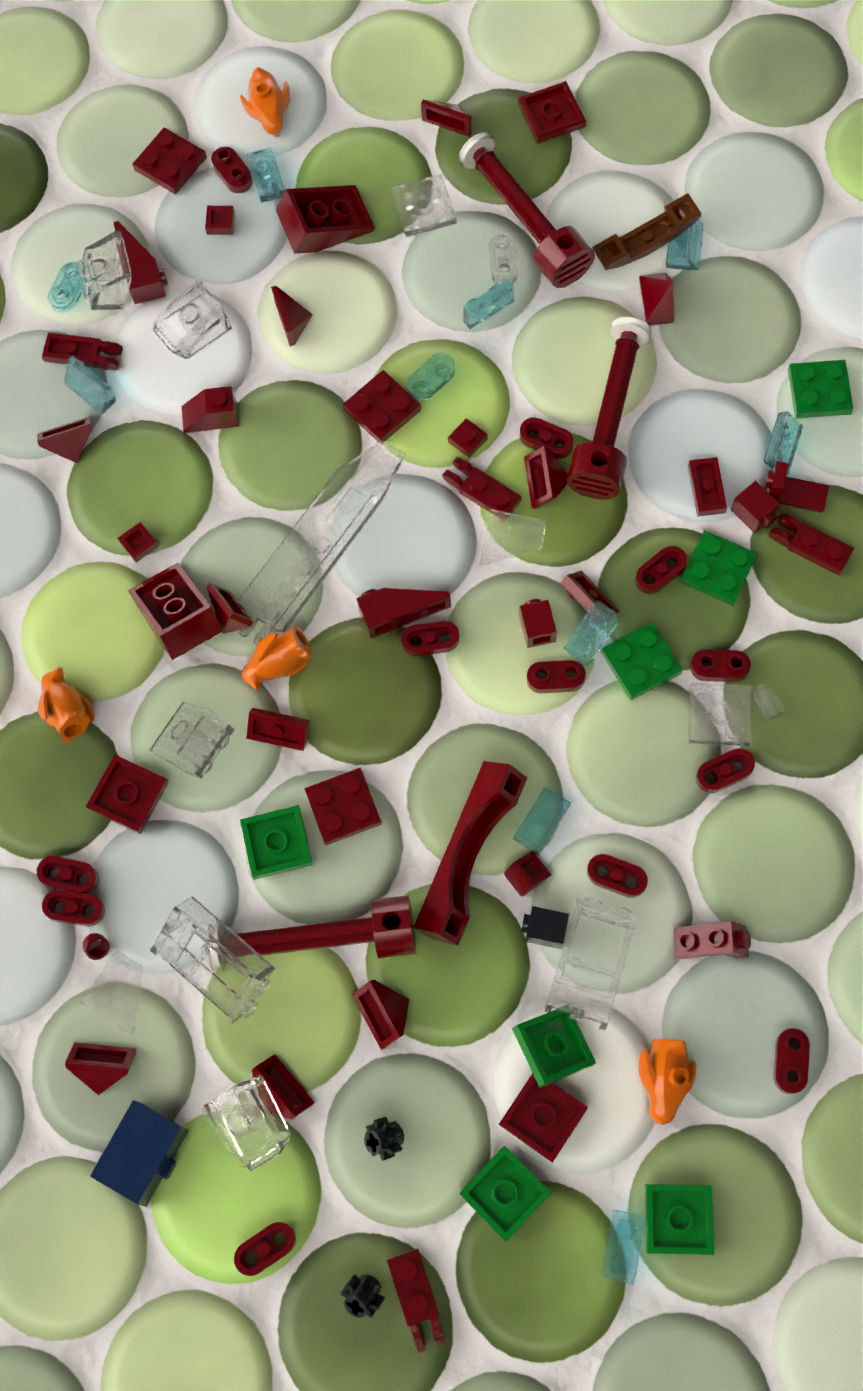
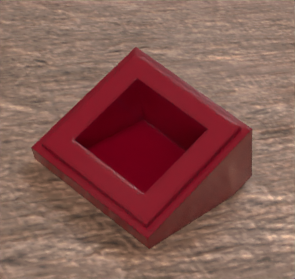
(527, 873)

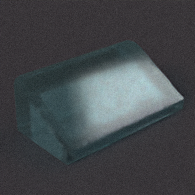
(685, 249)
(88, 386)

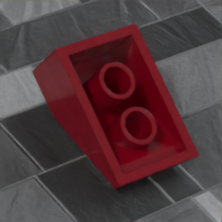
(323, 217)
(175, 611)

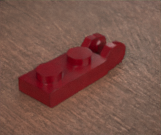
(87, 350)
(482, 488)
(812, 544)
(415, 1296)

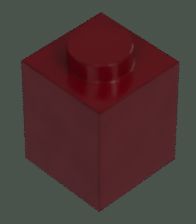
(755, 507)
(537, 623)

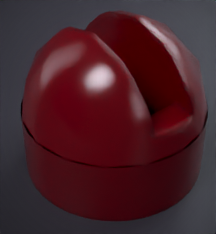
(96, 949)

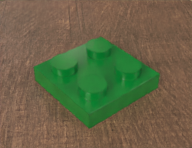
(820, 389)
(718, 568)
(641, 661)
(276, 842)
(553, 1046)
(505, 1193)
(679, 1219)

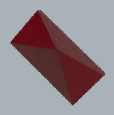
(446, 116)
(657, 298)
(292, 315)
(67, 439)
(544, 476)
(228, 611)
(383, 1011)
(99, 1064)
(285, 1089)

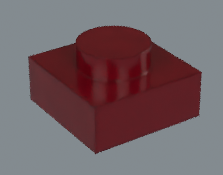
(219, 220)
(467, 438)
(138, 542)

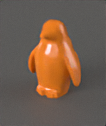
(266, 101)
(277, 657)
(63, 706)
(666, 1077)

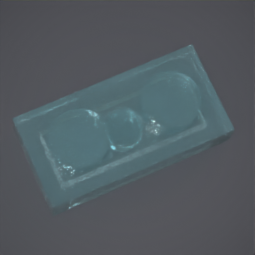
(265, 174)
(488, 304)
(783, 440)
(592, 633)
(542, 821)
(623, 1246)

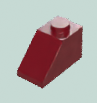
(211, 410)

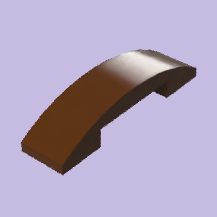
(649, 236)

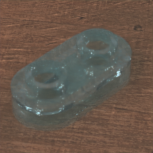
(68, 285)
(428, 376)

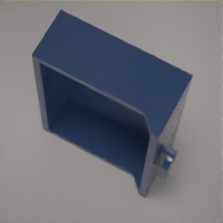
(139, 1154)

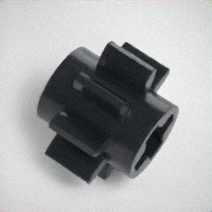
(384, 1138)
(362, 1295)

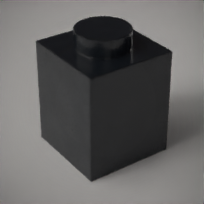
(545, 927)

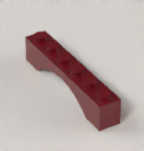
(446, 904)

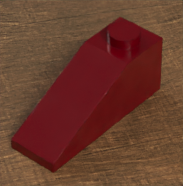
(147, 279)
(394, 608)

